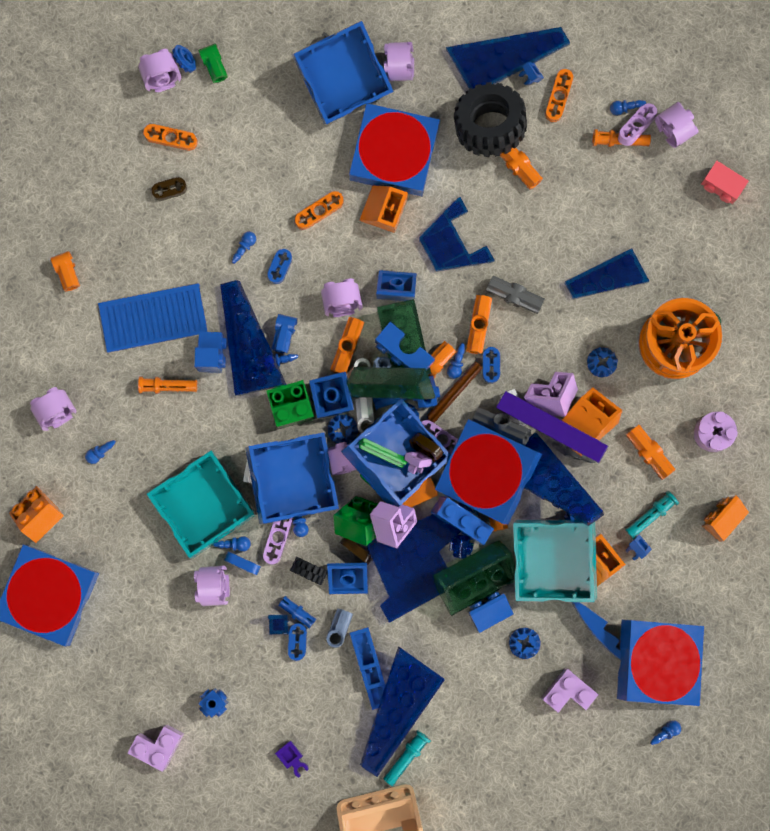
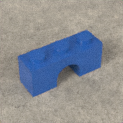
(389, 342)
(462, 519)

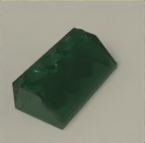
(404, 317)
(390, 383)
(475, 577)

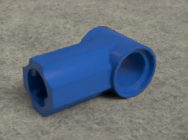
(284, 330)

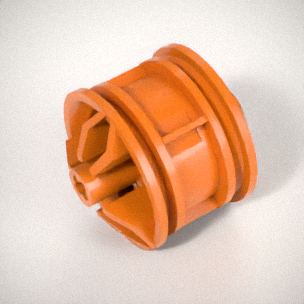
(680, 338)

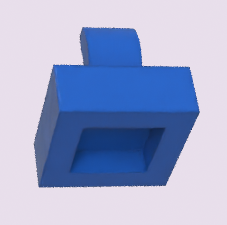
(532, 72)
(639, 546)

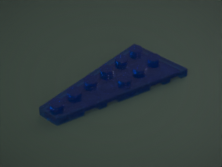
(504, 56)
(249, 352)
(403, 701)

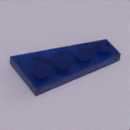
(610, 275)
(415, 591)

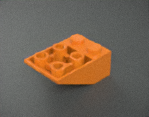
(593, 415)
(607, 560)

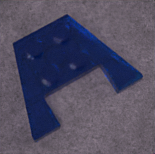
(445, 245)

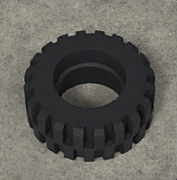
(485, 100)

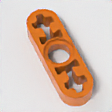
(560, 109)
(166, 130)
(320, 202)

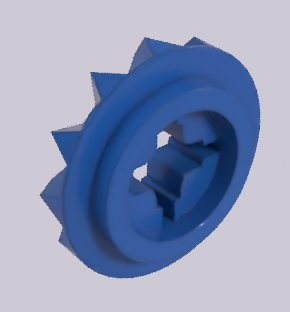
(184, 58)
(602, 371)
(347, 421)
(516, 646)

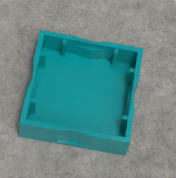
(201, 504)
(555, 560)

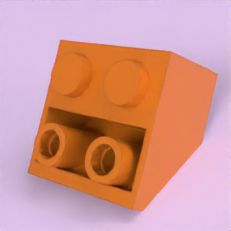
(384, 207)
(35, 514)
(725, 518)

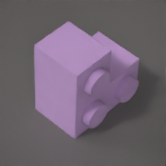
(556, 396)
(392, 523)
(566, 687)
(157, 752)

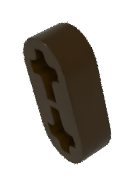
(170, 193)
(426, 447)
(357, 550)

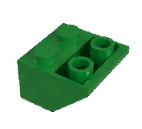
(290, 404)
(354, 521)

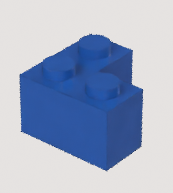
(209, 353)

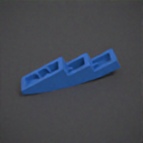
(596, 627)
(368, 665)

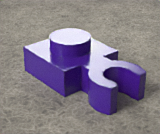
(290, 756)

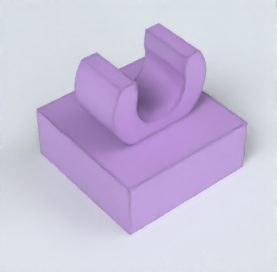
(417, 461)

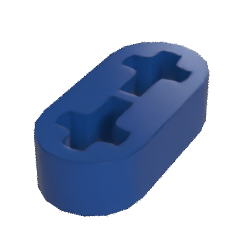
(276, 264)
(486, 365)
(242, 563)
(292, 642)

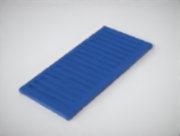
(152, 318)

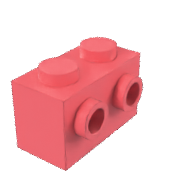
(724, 183)

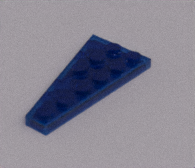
(558, 486)
(418, 547)

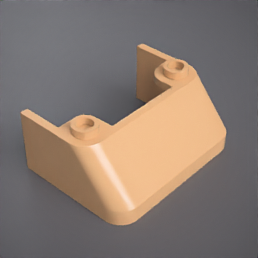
(380, 811)

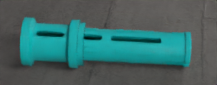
(669, 501)
(412, 750)

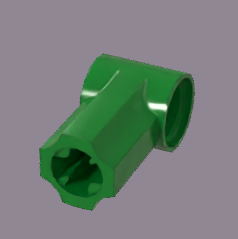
(212, 60)

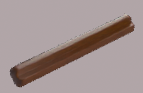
(454, 392)

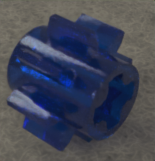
(461, 546)

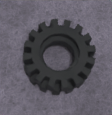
(308, 570)

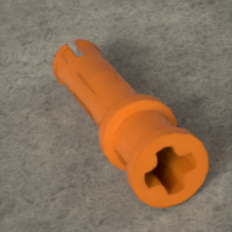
(611, 138)
(157, 385)

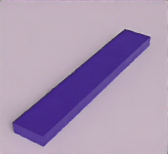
(552, 427)

